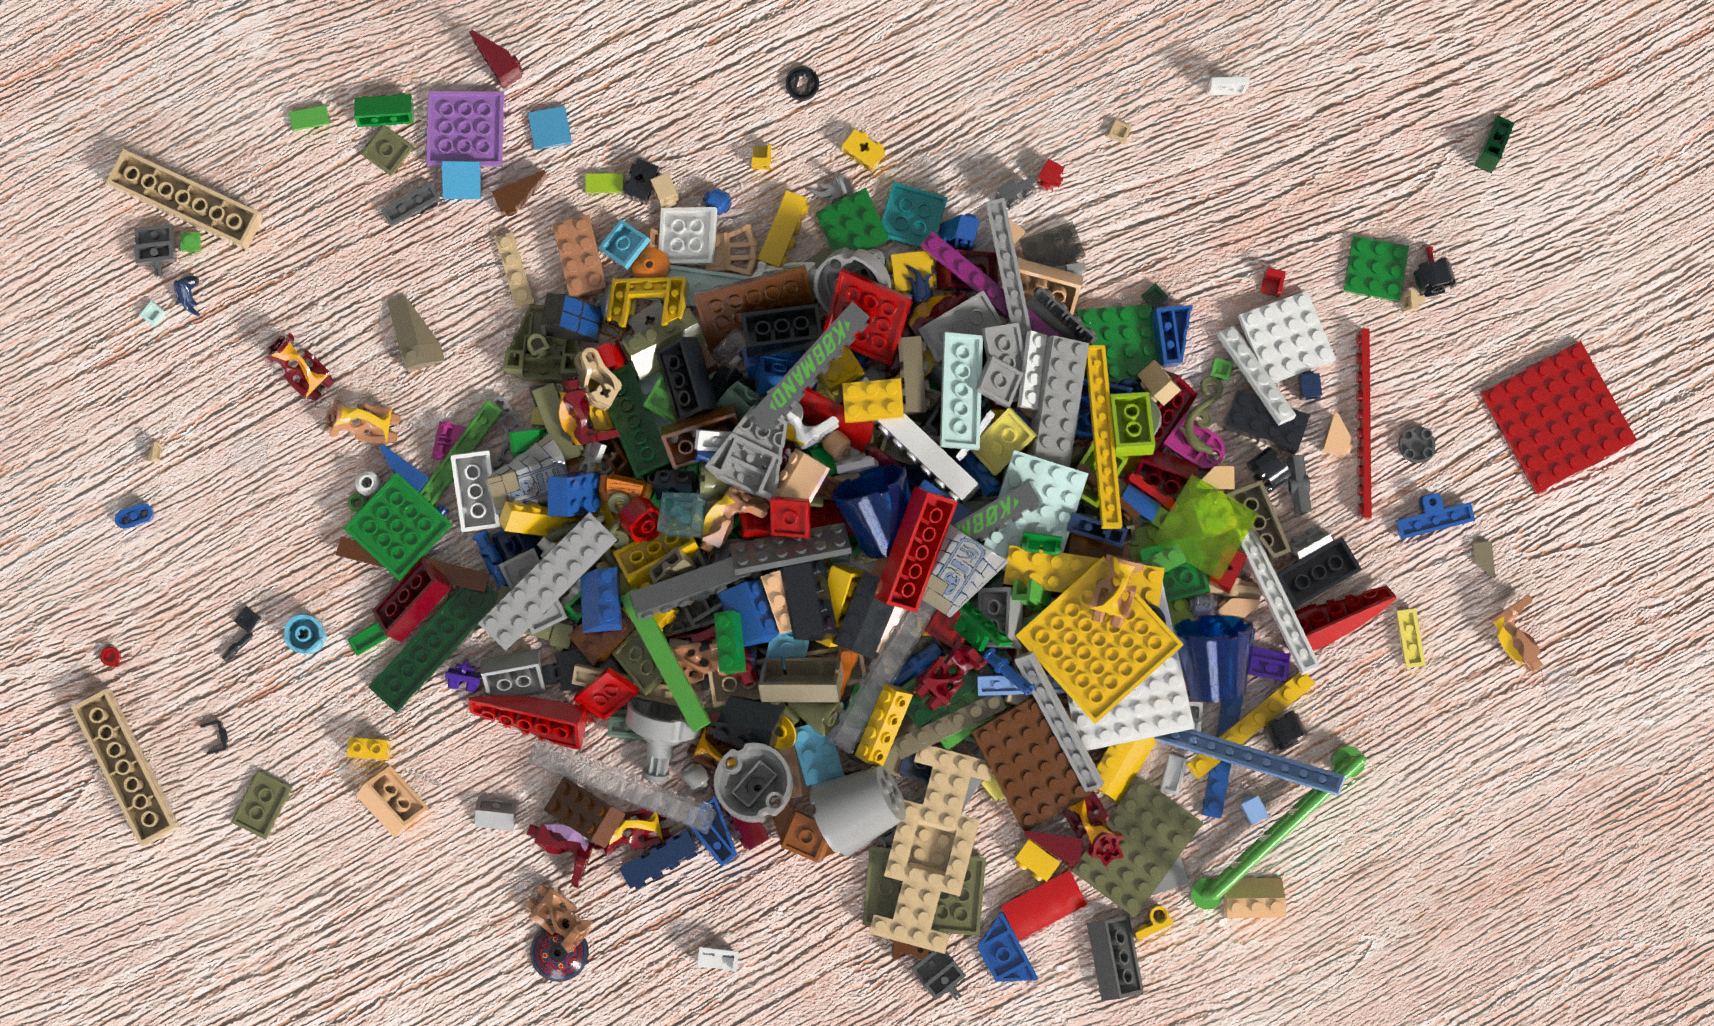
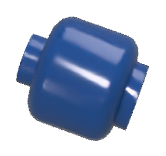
(718, 199)

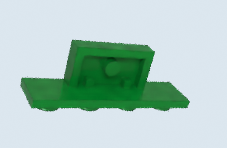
(978, 629)

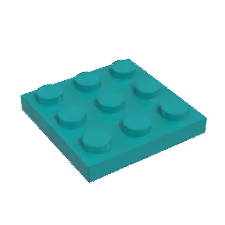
(912, 214)

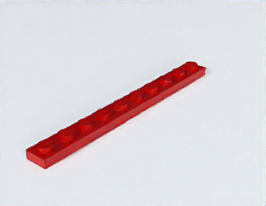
(1364, 432)

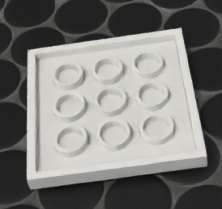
(1287, 337)

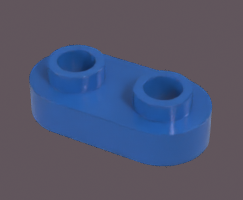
(135, 516)

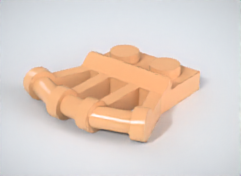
(723, 248)

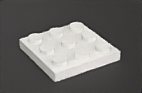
(688, 235)

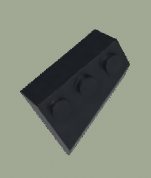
(749, 722)

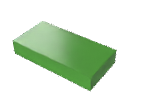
(309, 118)

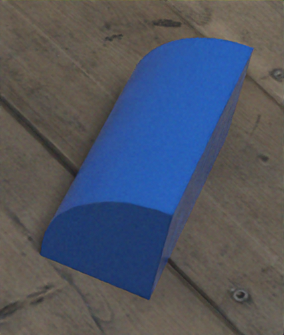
(1141, 502)

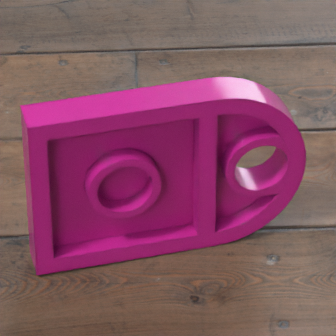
(1178, 444)

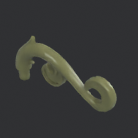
(1198, 411)
(623, 537)

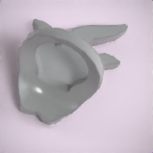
(834, 190)

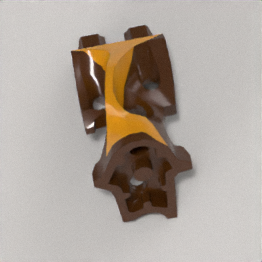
(710, 749)

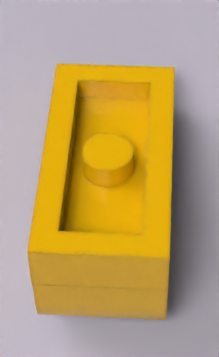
(1145, 930)

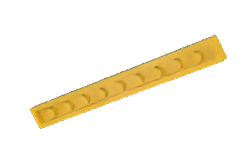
(1103, 438)

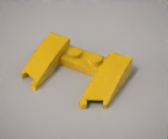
(623, 290)

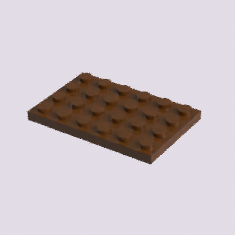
(722, 306)
(1029, 764)

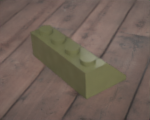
(642, 347)

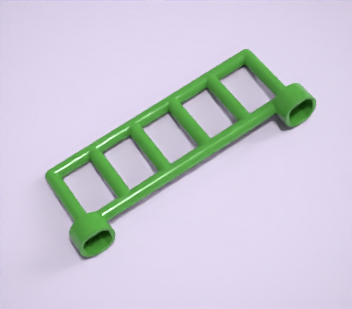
(1208, 892)

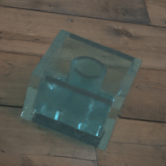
(682, 514)

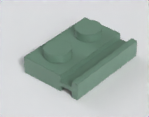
(617, 727)

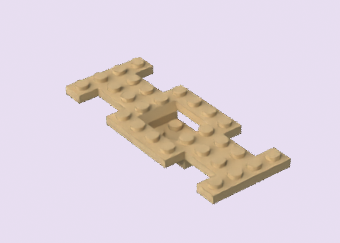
(924, 847)

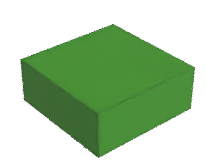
(1221, 369)

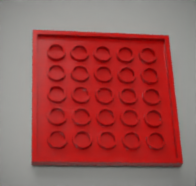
(1558, 417)

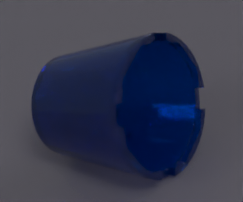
(874, 507)
(1215, 656)

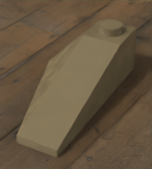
(415, 339)

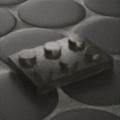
(1054, 246)

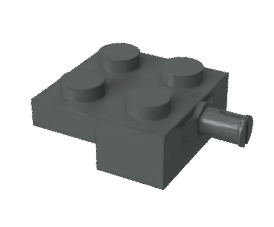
(1014, 193)
(155, 246)
(939, 974)

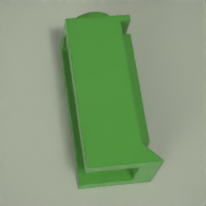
(1031, 596)

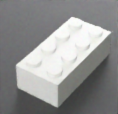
(471, 490)

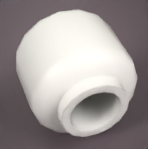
(365, 478)

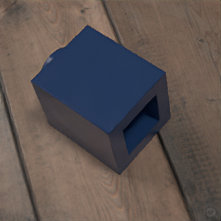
(1309, 385)

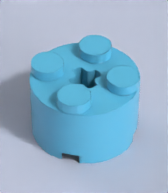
(294, 632)

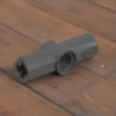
(1299, 484)

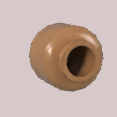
(836, 444)

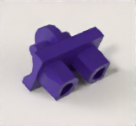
(465, 673)

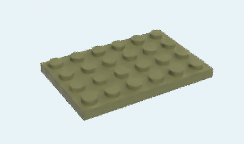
(1153, 839)
(953, 912)

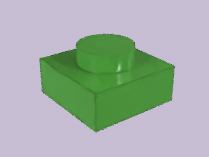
(190, 242)

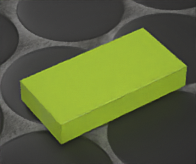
(604, 183)

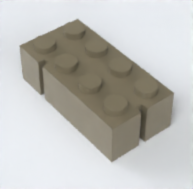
(805, 680)

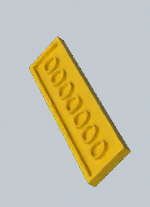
(1064, 569)

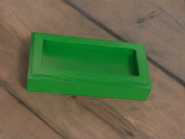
(367, 639)

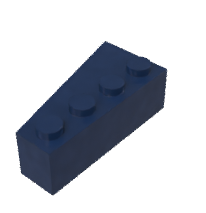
(659, 859)

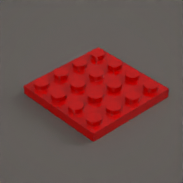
(882, 304)

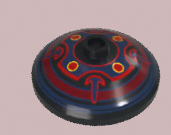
(555, 967)

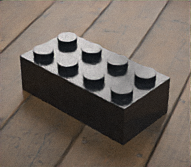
(781, 330)
(1252, 419)
(1318, 572)

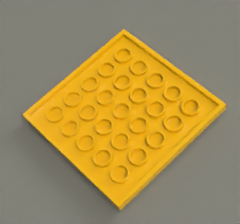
(1092, 658)

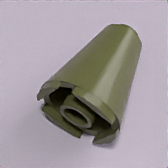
(709, 485)
(818, 715)

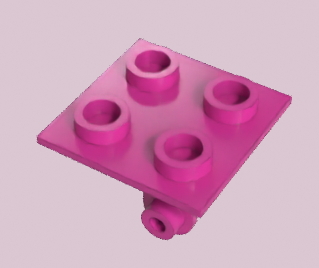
(445, 439)

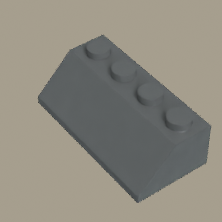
(1115, 958)

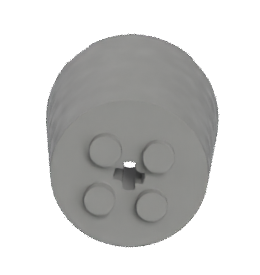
(857, 808)

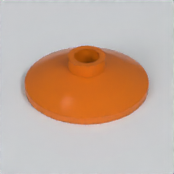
(657, 257)

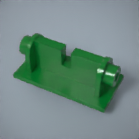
(1033, 542)

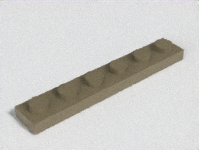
(949, 725)

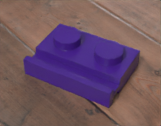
(1269, 664)

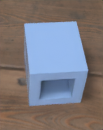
(1253, 809)

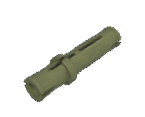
(560, 532)

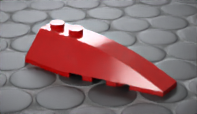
(1338, 618)
(546, 718)

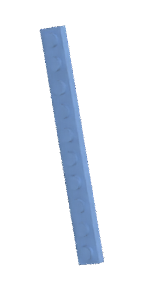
(1256, 760)

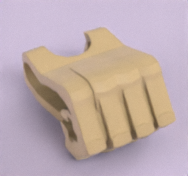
(596, 370)

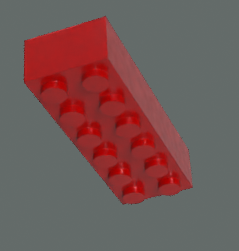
(915, 549)

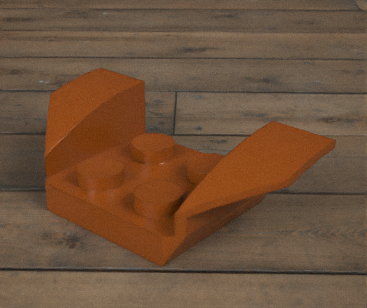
(801, 834)

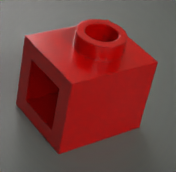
(1050, 175)

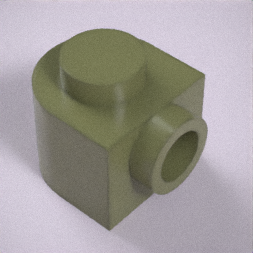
(537, 345)

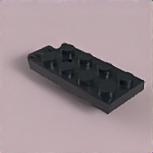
(563, 670)

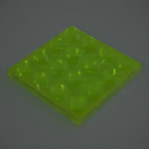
(1206, 527)

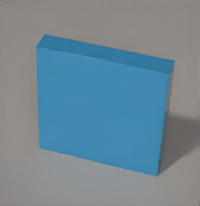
(550, 128)
(461, 179)

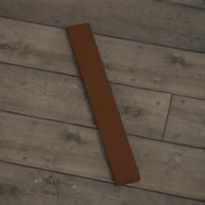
(454, 574)

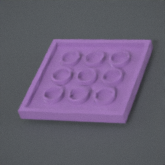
(465, 127)

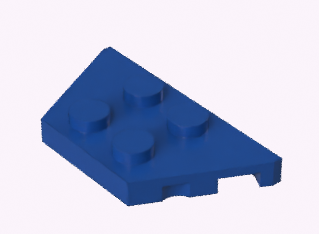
(1004, 953)

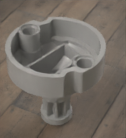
(867, 263)
(662, 728)
(753, 782)

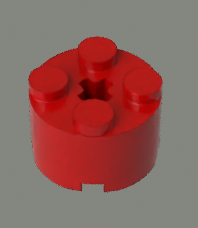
(612, 355)
(640, 519)

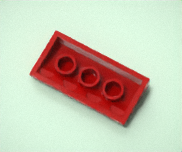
(820, 408)
(1043, 905)

